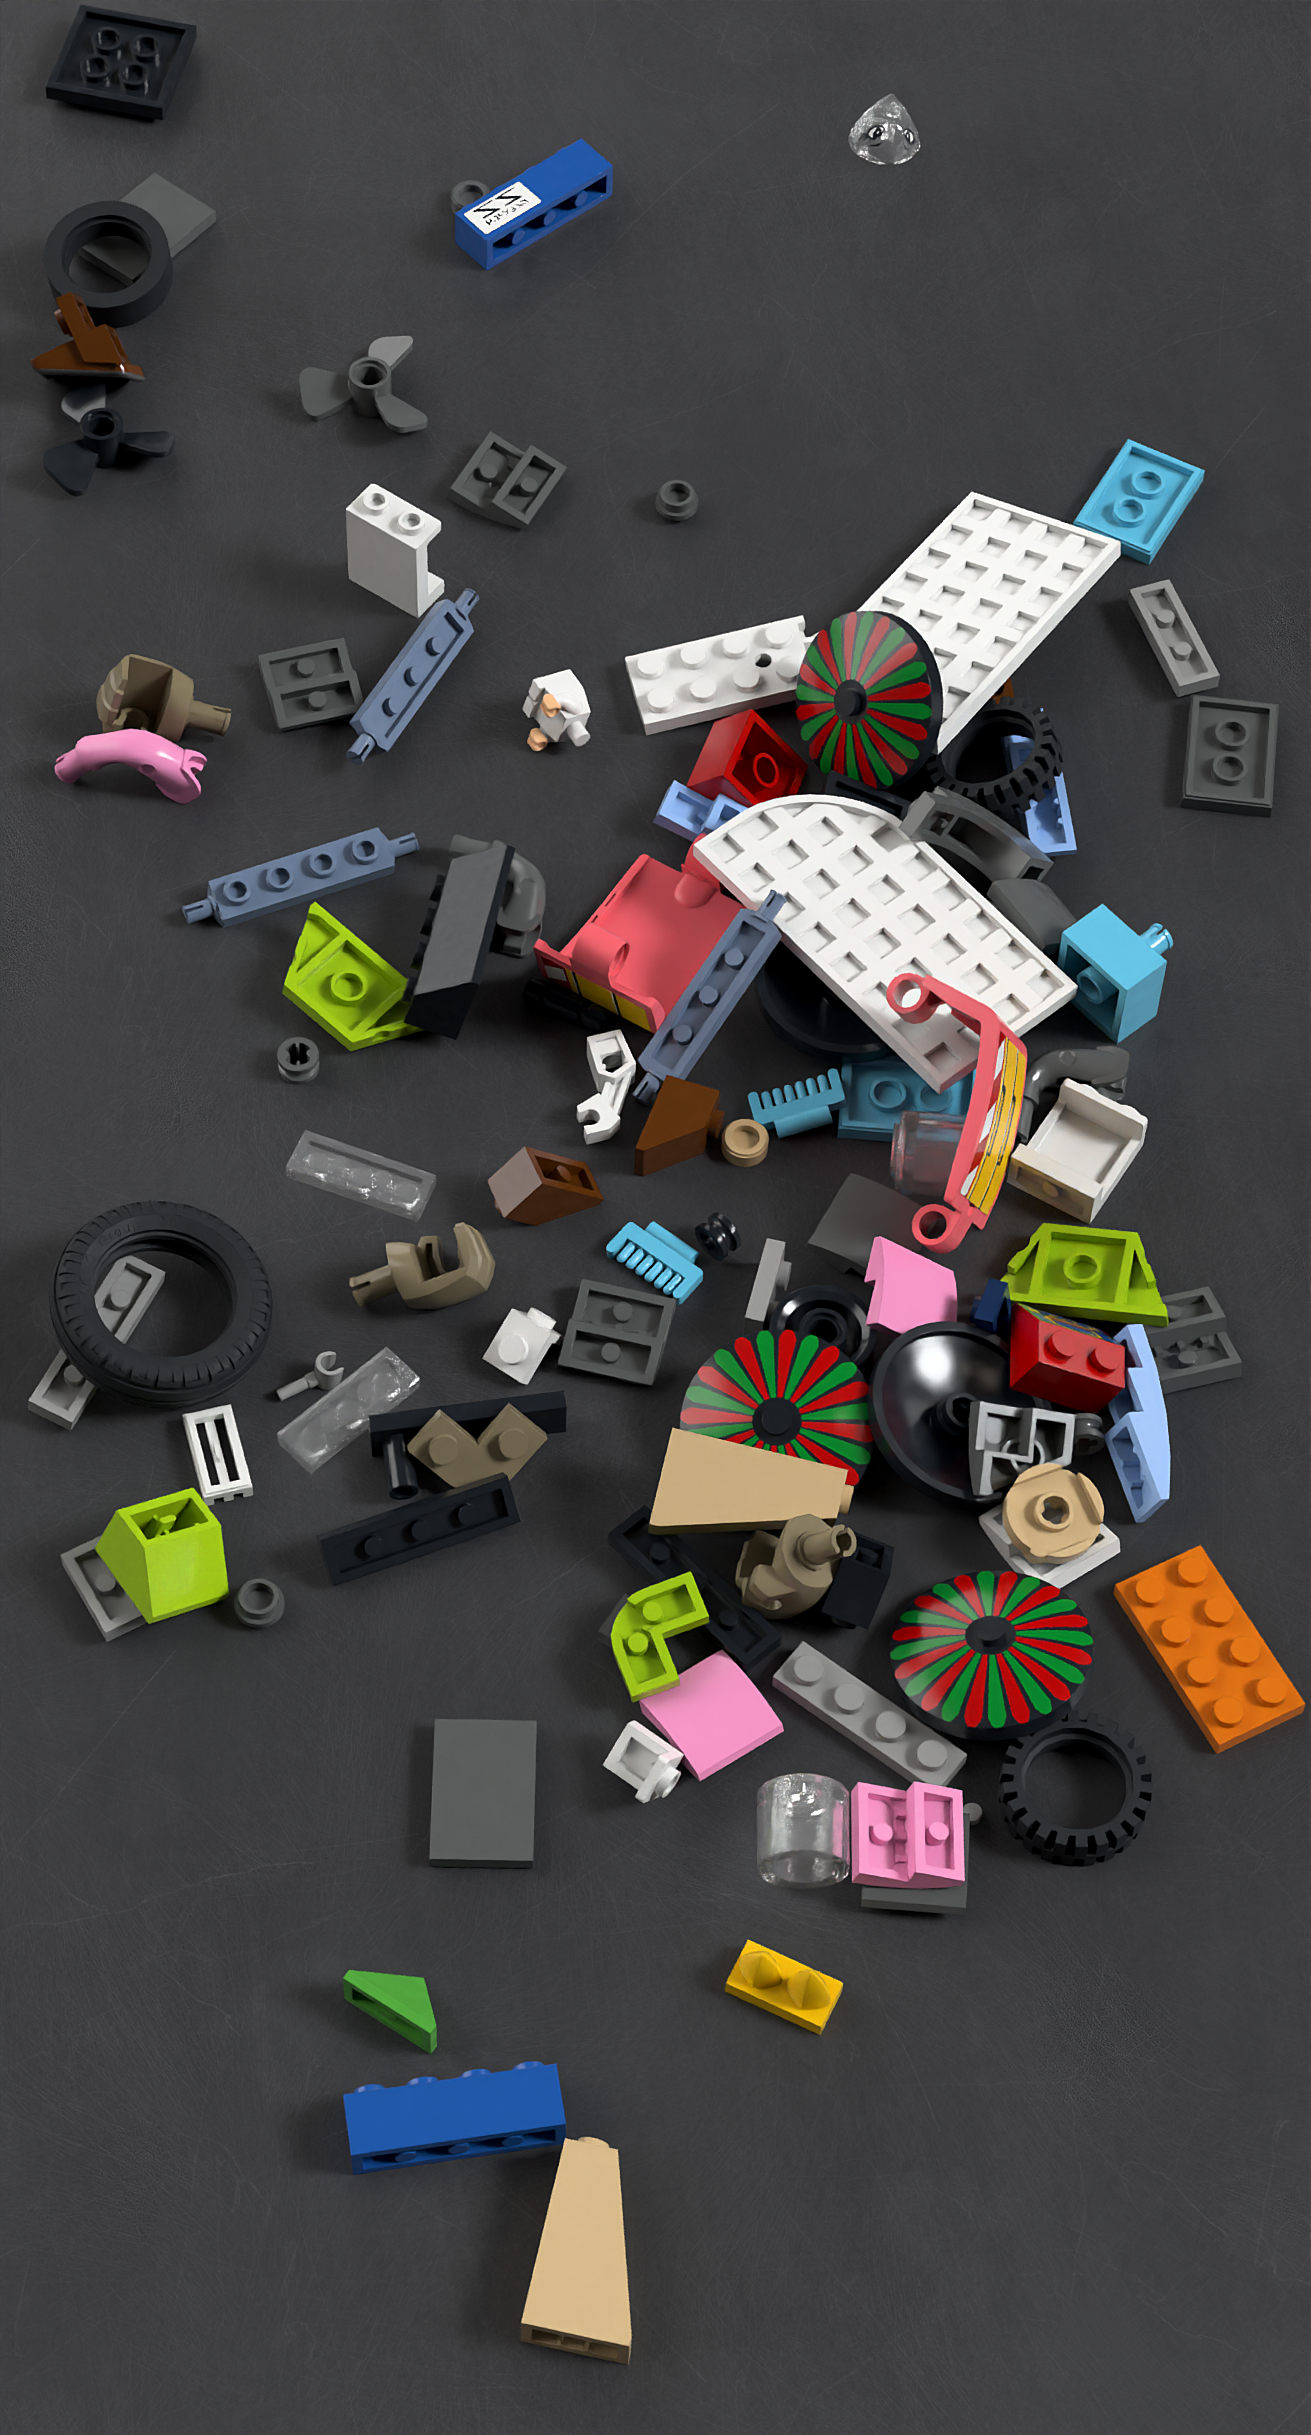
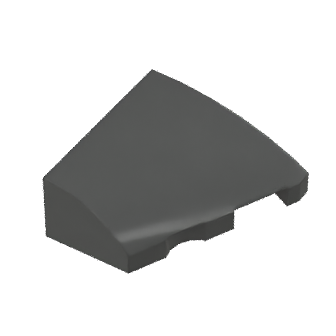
(1013, 1439)

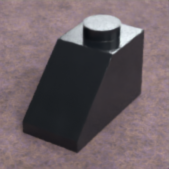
(859, 1584)

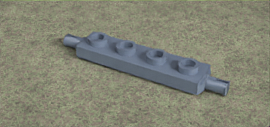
(412, 676)
(300, 877)
(710, 996)

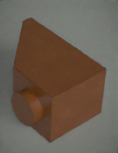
(678, 1125)
(542, 1187)

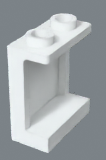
(390, 549)
(1078, 1151)

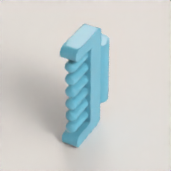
(799, 1113)
(662, 1249)

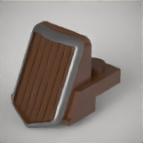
(91, 352)

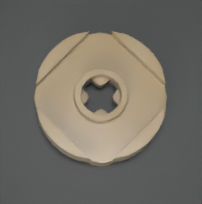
(1041, 1539)

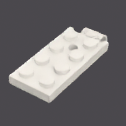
(718, 675)

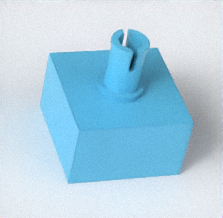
(1114, 971)

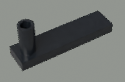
(394, 1430)

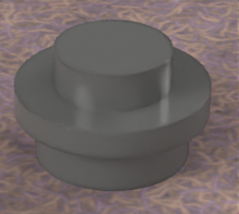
(676, 500)
(259, 1603)

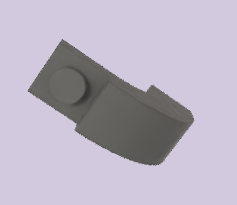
(974, 835)

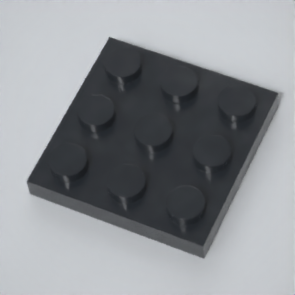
(121, 62)

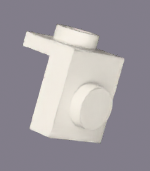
(522, 1343)
(644, 1762)

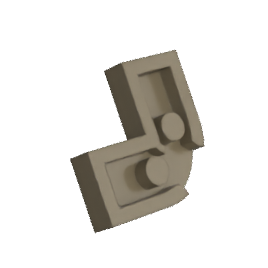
(463, 1459)

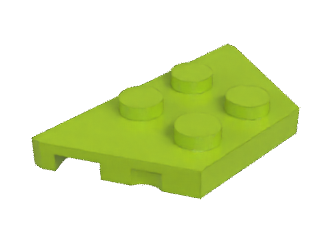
(345, 984)
(1086, 1276)

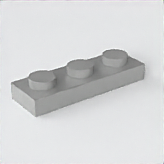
(1173, 638)

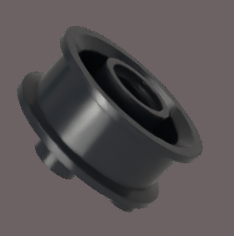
(831, 1315)

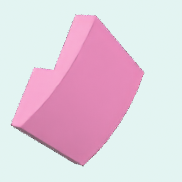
(907, 1289)
(712, 1715)
(907, 1836)

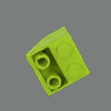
(167, 1555)

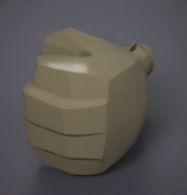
(155, 699)
(422, 1275)
(792, 1571)

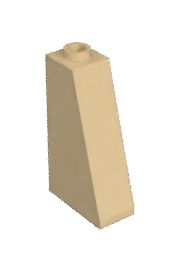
(741, 1488)
(581, 2269)

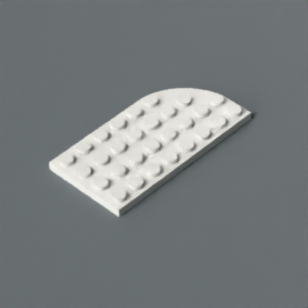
(990, 594)
(881, 907)

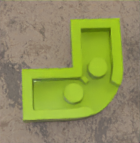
(643, 1626)

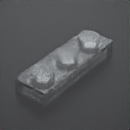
(361, 1175)
(345, 1410)

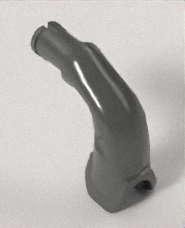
(521, 917)
(1099, 1068)

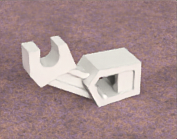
(606, 1052)

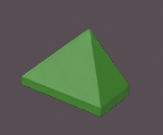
(396, 2002)

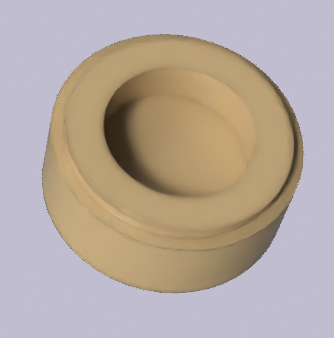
(744, 1142)

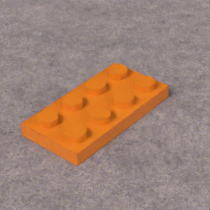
(1208, 1649)

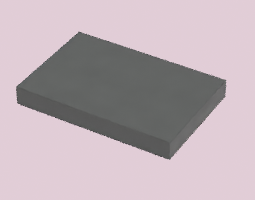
(176, 211)
(1230, 756)
(483, 1793)

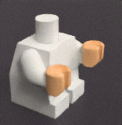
(559, 708)

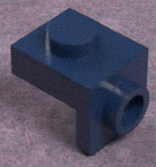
(993, 1310)

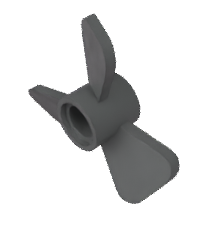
(365, 388)

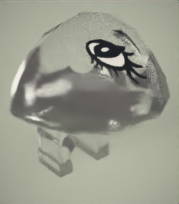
(885, 133)

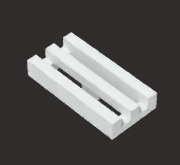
(225, 1488)

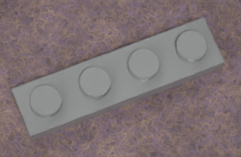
(121, 1304)
(868, 1718)

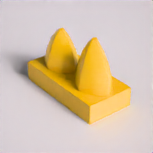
(783, 1987)

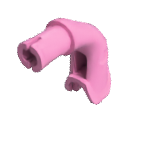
(146, 752)

